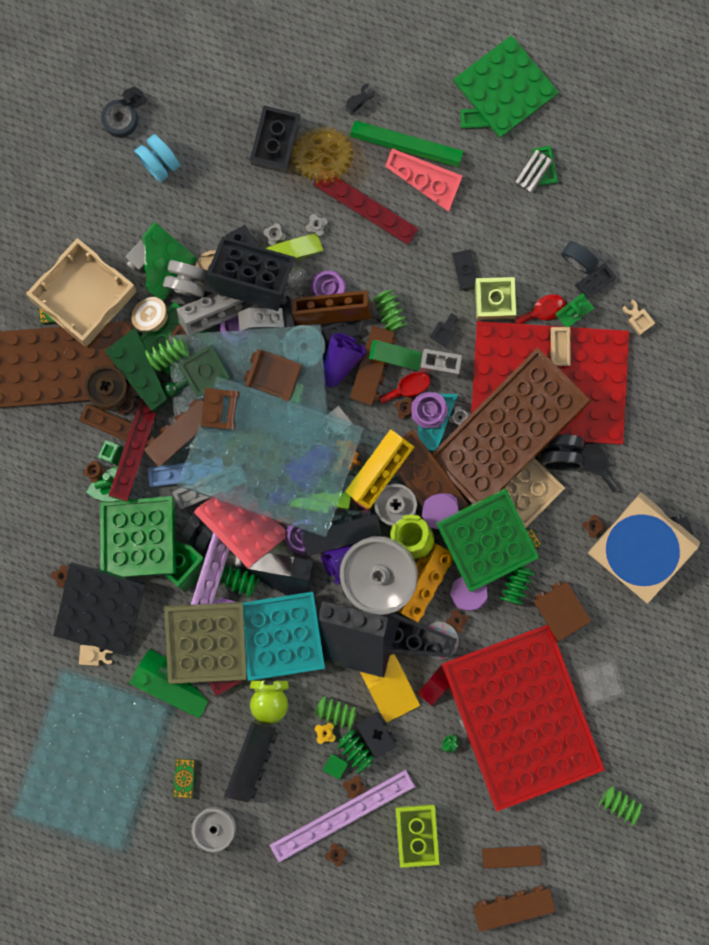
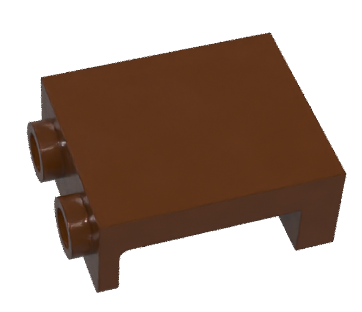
(273, 374)
(561, 610)

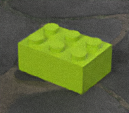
(417, 835)

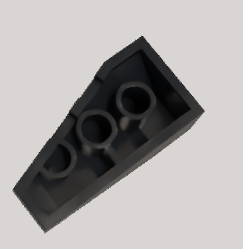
(281, 572)
(419, 639)

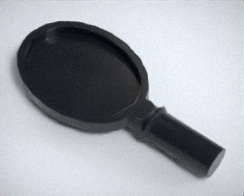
(598, 464)

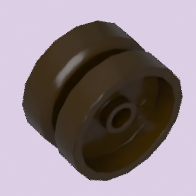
(99, 379)

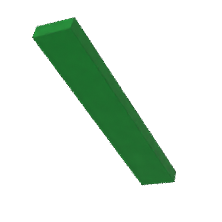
(406, 143)

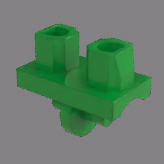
(574, 311)

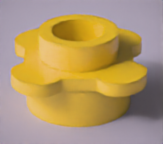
(321, 737)

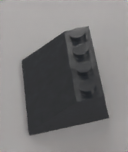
(249, 273)
(356, 638)
(250, 762)

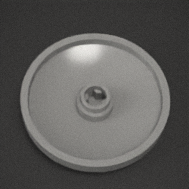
(378, 575)

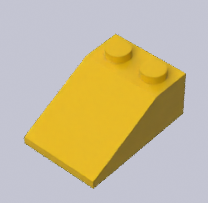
(393, 692)

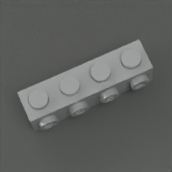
(209, 312)

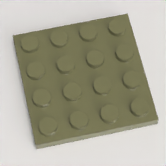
(205, 642)

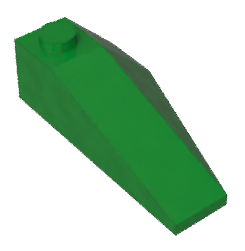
(188, 566)
(153, 679)

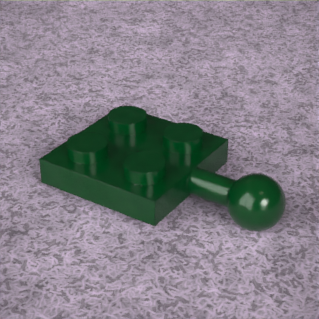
(199, 372)

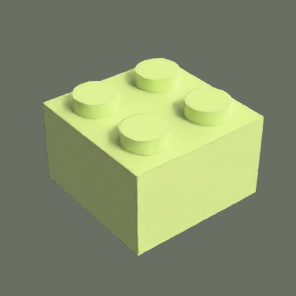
(495, 298)

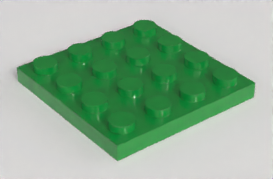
(505, 86)
(138, 537)
(487, 540)

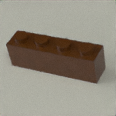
(331, 308)
(370, 371)
(177, 435)
(513, 908)

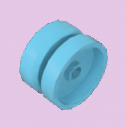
(155, 159)

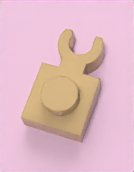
(639, 319)
(91, 655)

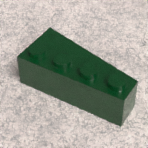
(132, 361)

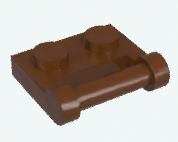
(213, 409)

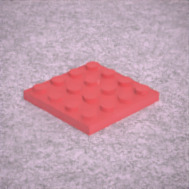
(242, 531)

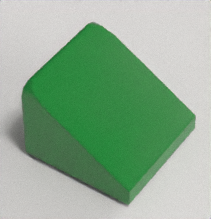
(111, 452)
(335, 766)

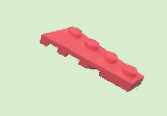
(429, 179)

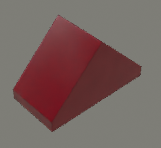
(434, 687)

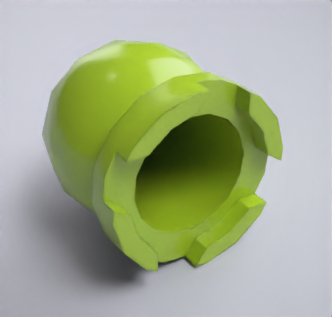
(413, 535)
(268, 702)

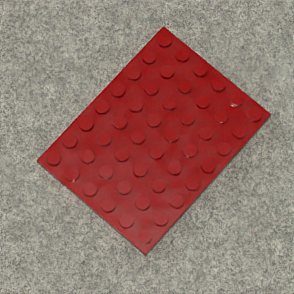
(596, 368)
(522, 717)

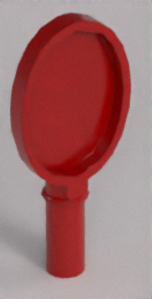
(543, 309)
(409, 386)

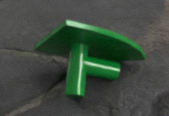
(101, 488)

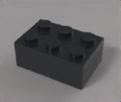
(275, 139)

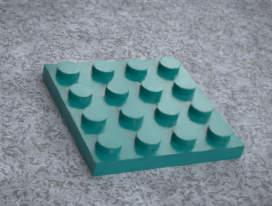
(281, 636)

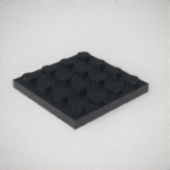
(99, 609)

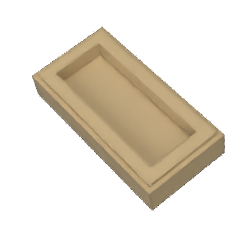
(560, 346)

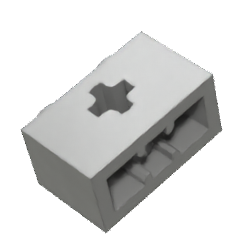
(260, 318)
(440, 363)

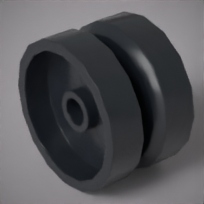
(564, 453)
(196, 527)

